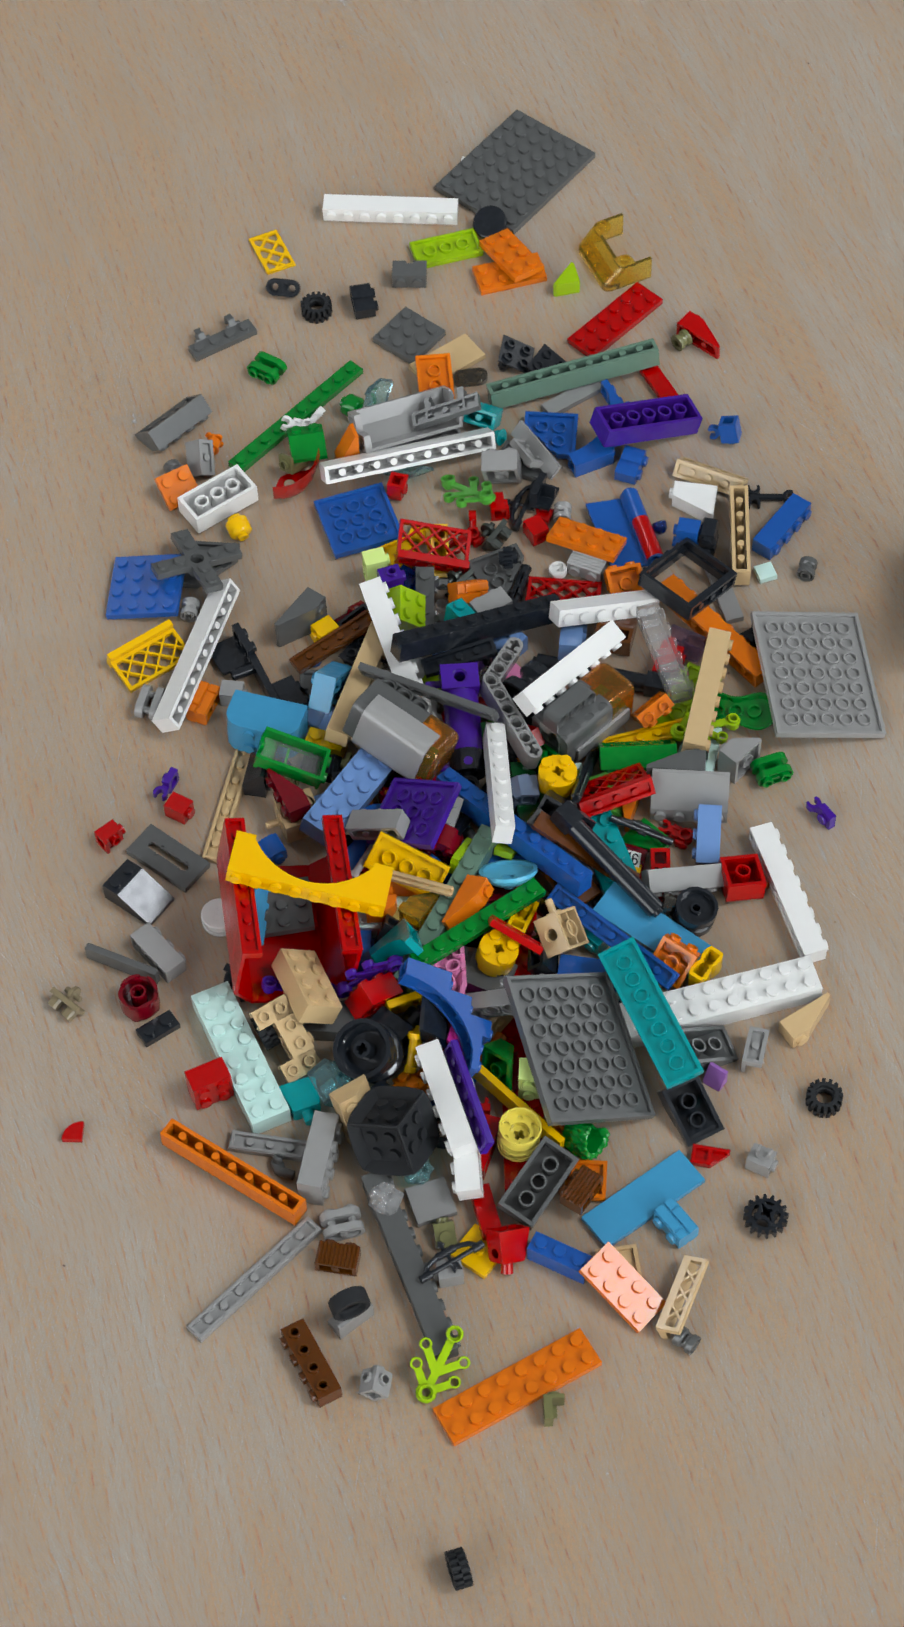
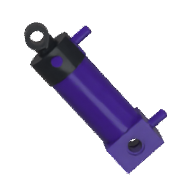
(468, 755)

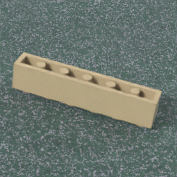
(740, 533)

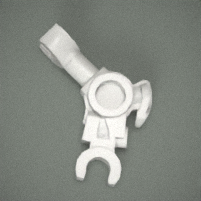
(299, 422)

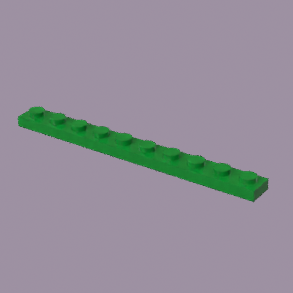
(304, 409)

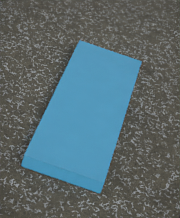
(633, 921)
(636, 1202)

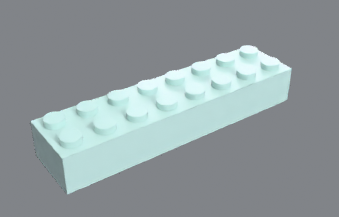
(236, 1044)

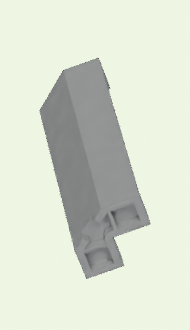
(391, 421)

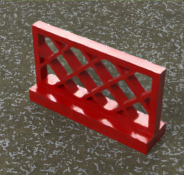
(420, 559)
(564, 585)
(621, 793)

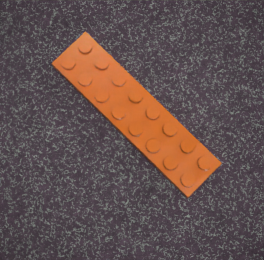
(517, 1386)

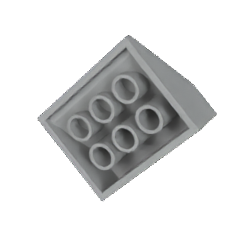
(683, 790)

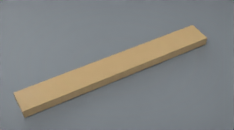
(228, 803)

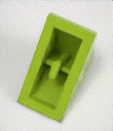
(567, 282)

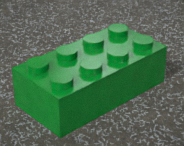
(624, 754)

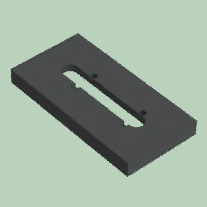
(181, 879)

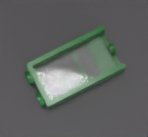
(293, 757)

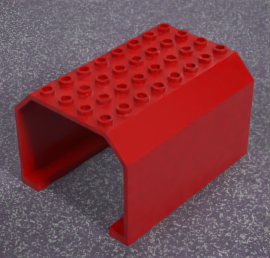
(338, 931)

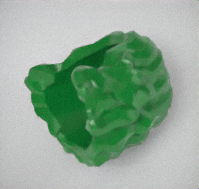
(585, 1140)

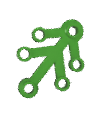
(484, 496)

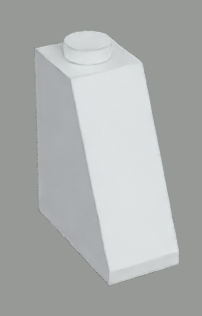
(694, 498)

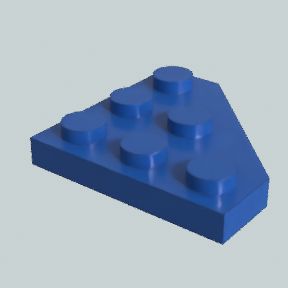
(554, 431)

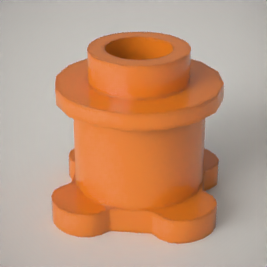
(217, 441)

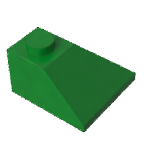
(499, 1060)

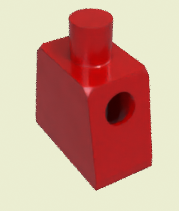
(507, 1245)

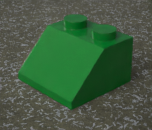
(306, 441)

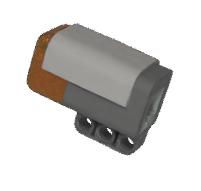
(586, 712)
(400, 731)

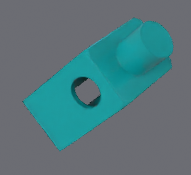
(301, 1099)

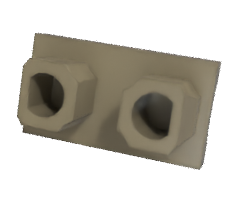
(72, 1008)

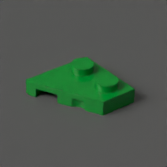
(647, 842)

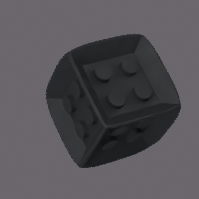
(393, 1130)

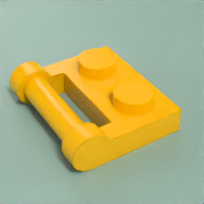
(414, 1041)

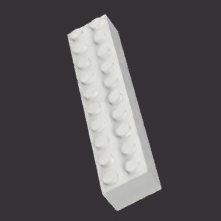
(740, 996)

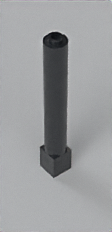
(647, 683)
(569, 821)

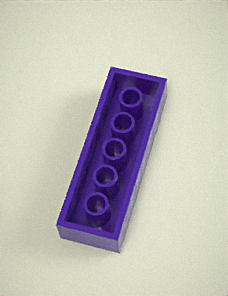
(645, 420)

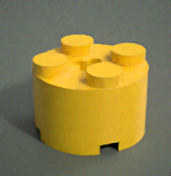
(557, 774)
(496, 953)

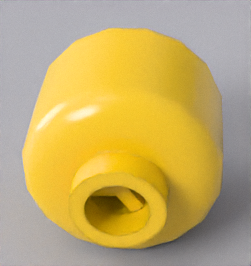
(238, 527)

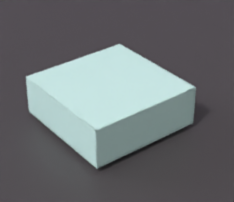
(765, 572)

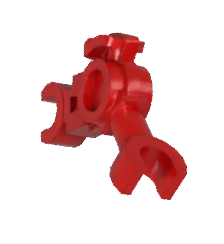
(476, 538)
(681, 836)

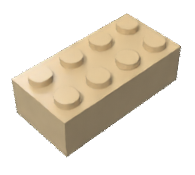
(306, 986)

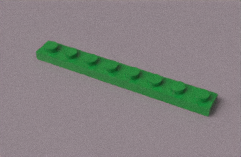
(478, 923)

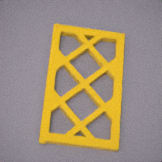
(279, 265)

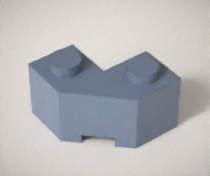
(524, 790)

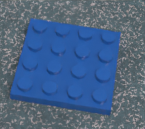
(357, 520)
(138, 592)

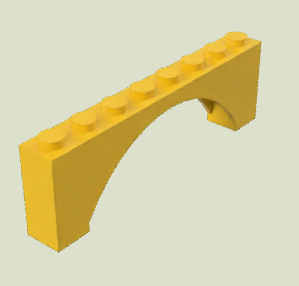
(361, 894)

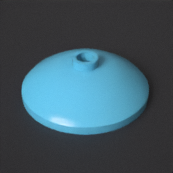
(508, 873)

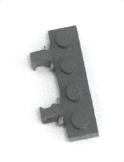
(233, 334)
(436, 414)
(428, 585)

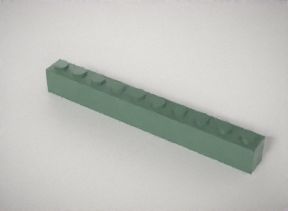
(573, 374)
(475, 858)

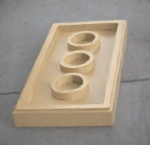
(462, 352)

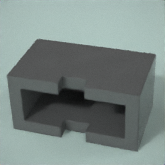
(409, 274)

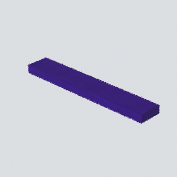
(468, 1097)

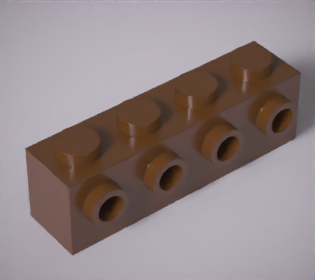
(311, 1363)

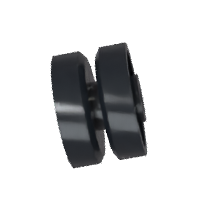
(695, 910)

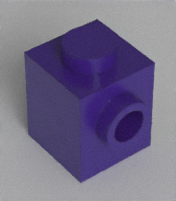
(392, 575)

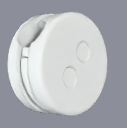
(213, 918)

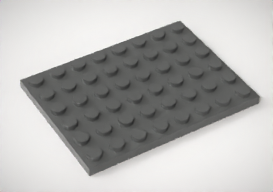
(516, 169)
(578, 1048)

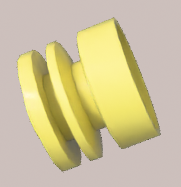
(518, 1134)

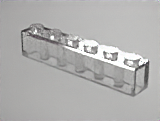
(664, 652)

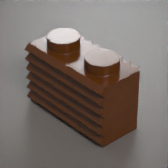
(581, 1189)
(338, 1257)

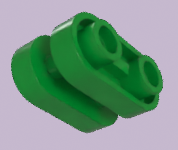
(266, 368)
(771, 769)

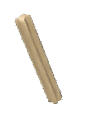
(421, 883)

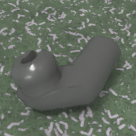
(279, 1167)

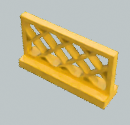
(137, 646)

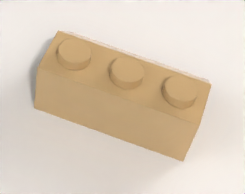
(346, 1099)

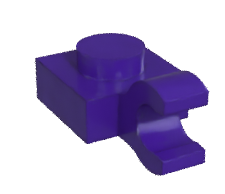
(169, 782)
(824, 813)

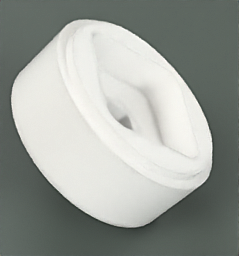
(558, 570)

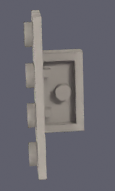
(533, 451)

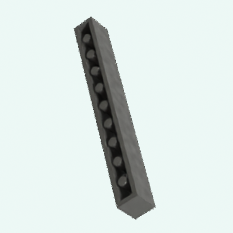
(409, 1266)

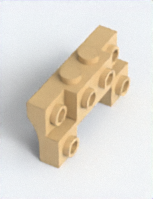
(292, 1036)

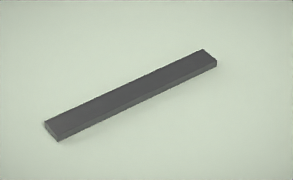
(432, 693)

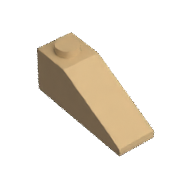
(800, 1024)

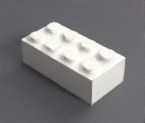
(217, 498)

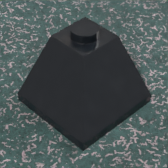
(432, 1024)

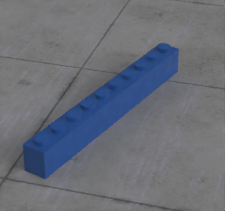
(525, 841)

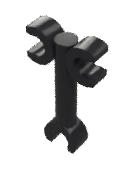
(756, 498)

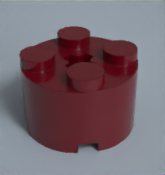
(447, 844)
(139, 997)

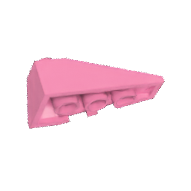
(456, 964)

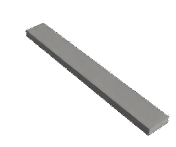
(254, 1279)

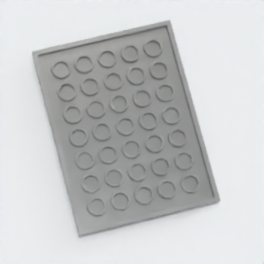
(817, 675)

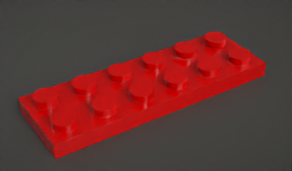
(615, 320)

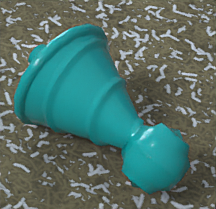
(500, 436)

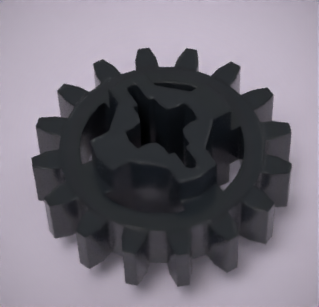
(761, 1223)

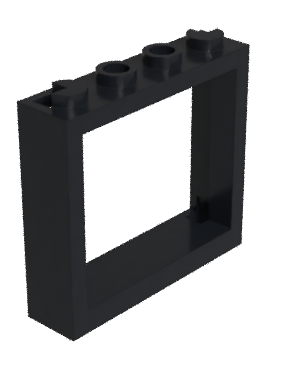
(724, 574)

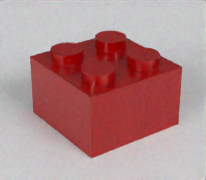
(742, 877)
(372, 995)
(209, 1083)

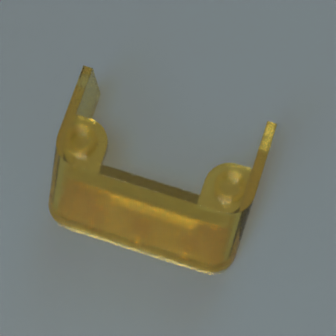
(609, 270)

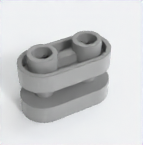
(142, 704)
(342, 1223)

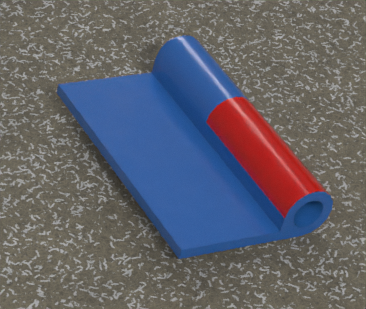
(630, 520)

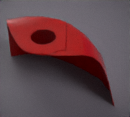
(301, 481)

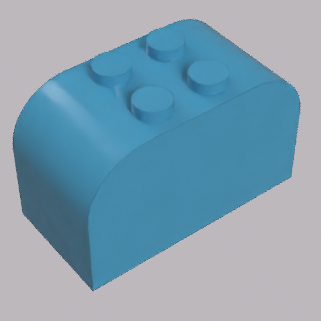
(251, 713)

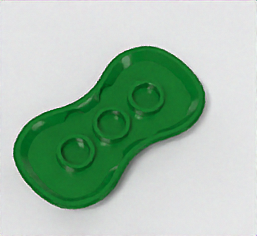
(751, 709)

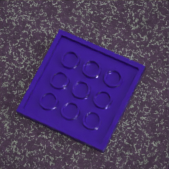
(425, 804)

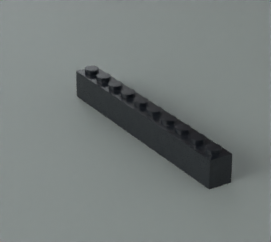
(472, 628)

